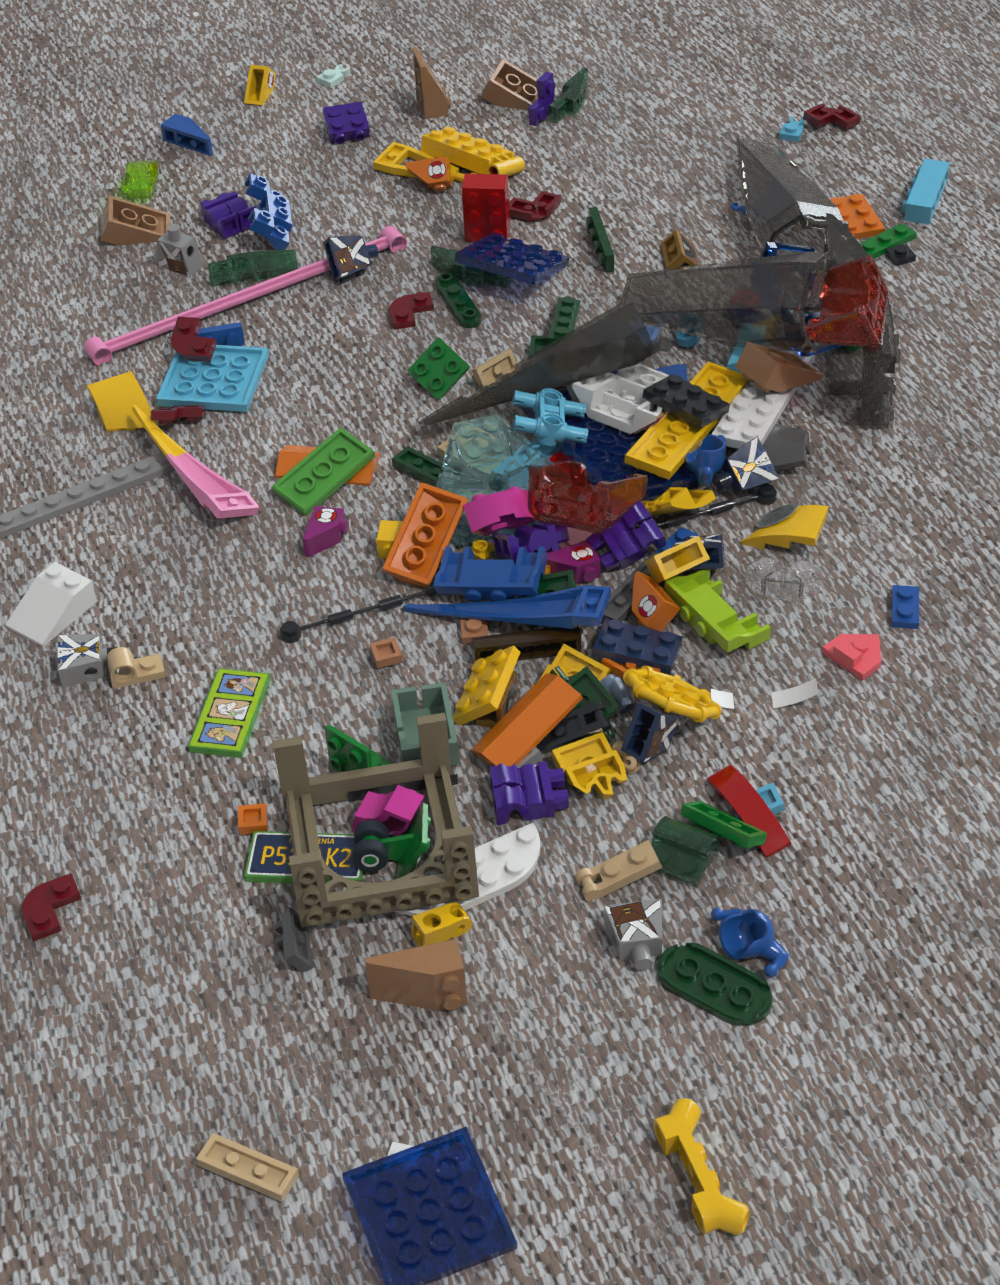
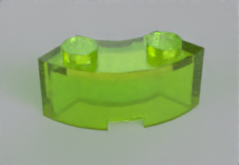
(140, 178)

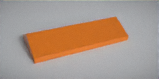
(291, 455)
(424, 535)
(527, 722)

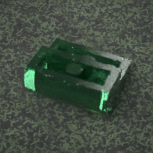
(684, 849)

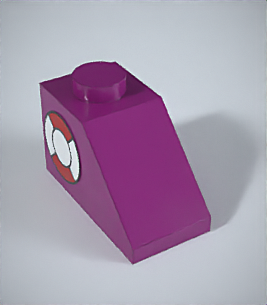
(324, 529)
(579, 558)

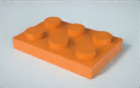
(859, 215)

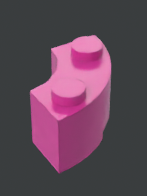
(498, 511)
(391, 809)

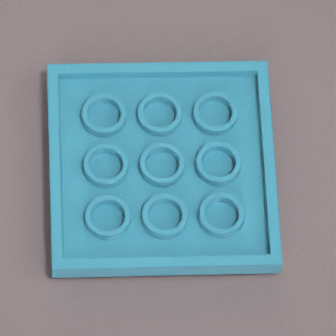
(222, 384)

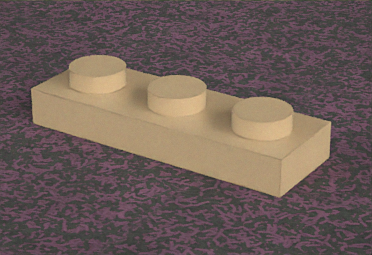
(247, 1167)

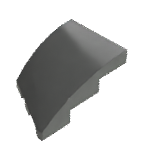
(787, 447)

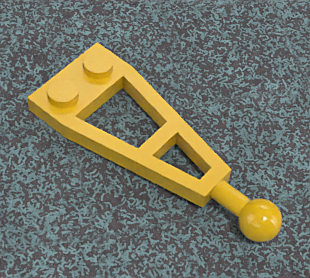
(396, 153)

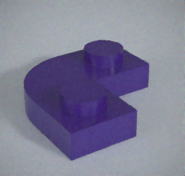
(545, 90)

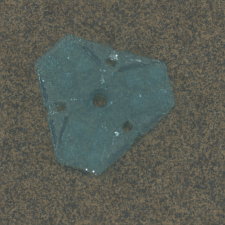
(486, 457)

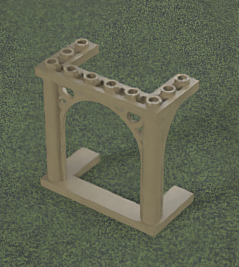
(362, 899)

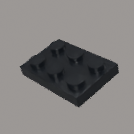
(686, 400)

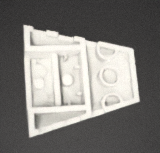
(618, 398)

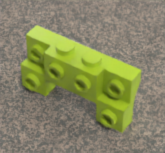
(712, 615)

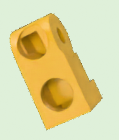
(440, 924)

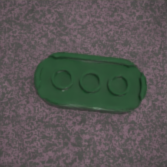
(715, 984)

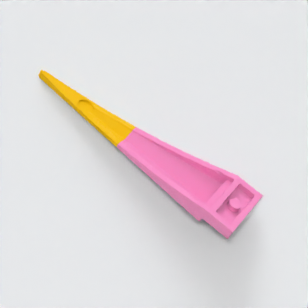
(208, 487)

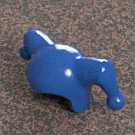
(707, 459)
(750, 935)

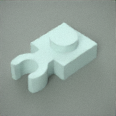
(333, 77)

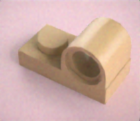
(130, 671)

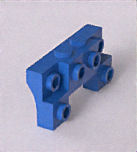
(272, 214)
(490, 578)

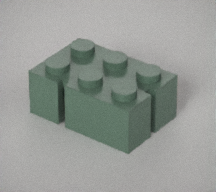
(405, 711)

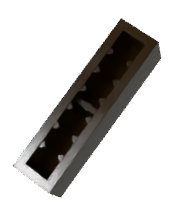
(530, 643)

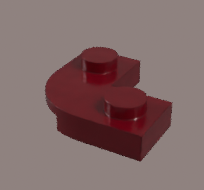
(842, 116)
(539, 209)
(402, 309)
(187, 344)
(166, 415)
(42, 900)

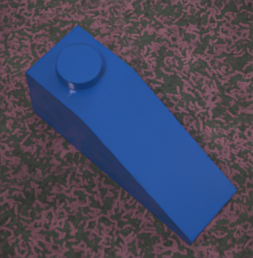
(186, 133)

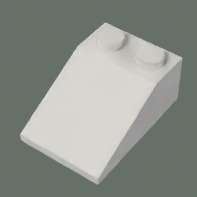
(52, 604)

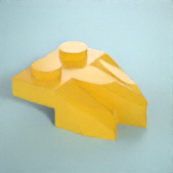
(591, 764)

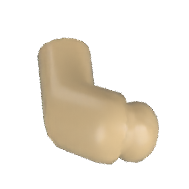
(631, 764)

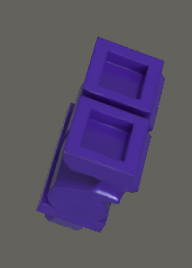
(227, 214)
(530, 538)
(625, 542)
(527, 791)

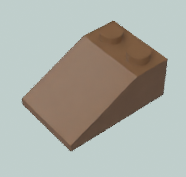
(511, 87)
(429, 92)
(131, 223)
(775, 368)
(419, 976)

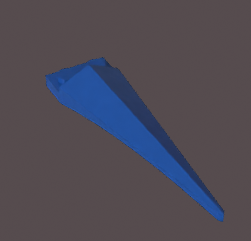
(561, 609)

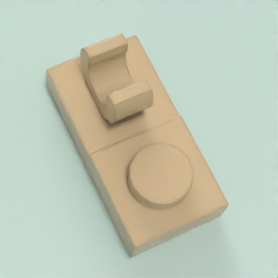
(485, 372)

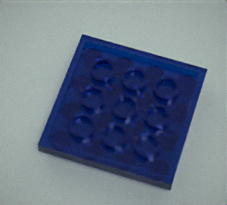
(512, 258)
(429, 1211)

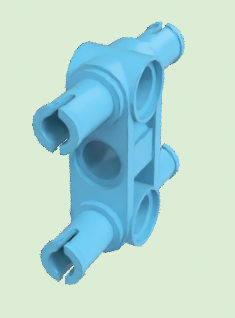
(549, 420)

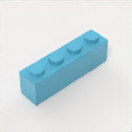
(925, 191)

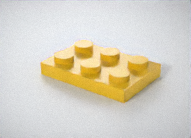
(486, 685)

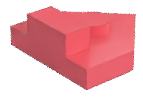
(855, 653)

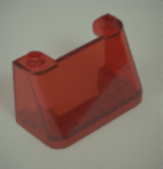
(852, 306)
(563, 497)

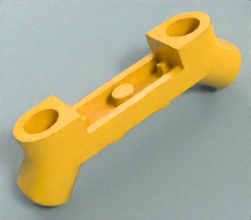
(708, 1206)

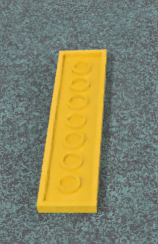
(668, 442)

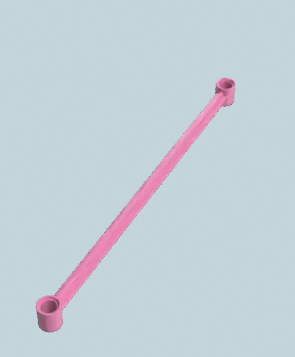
(102, 351)

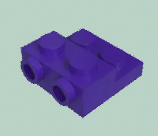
(346, 122)

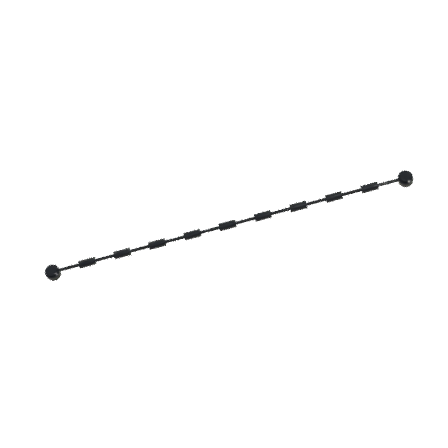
(291, 631)

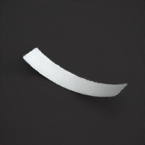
(779, 698)

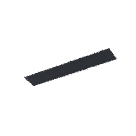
(414, 785)

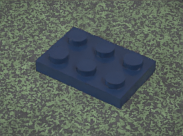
(637, 645)

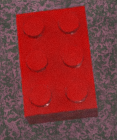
(485, 206)

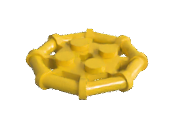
(672, 694)

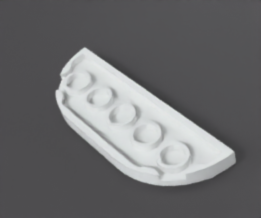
(499, 865)

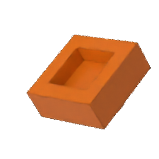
(252, 818)

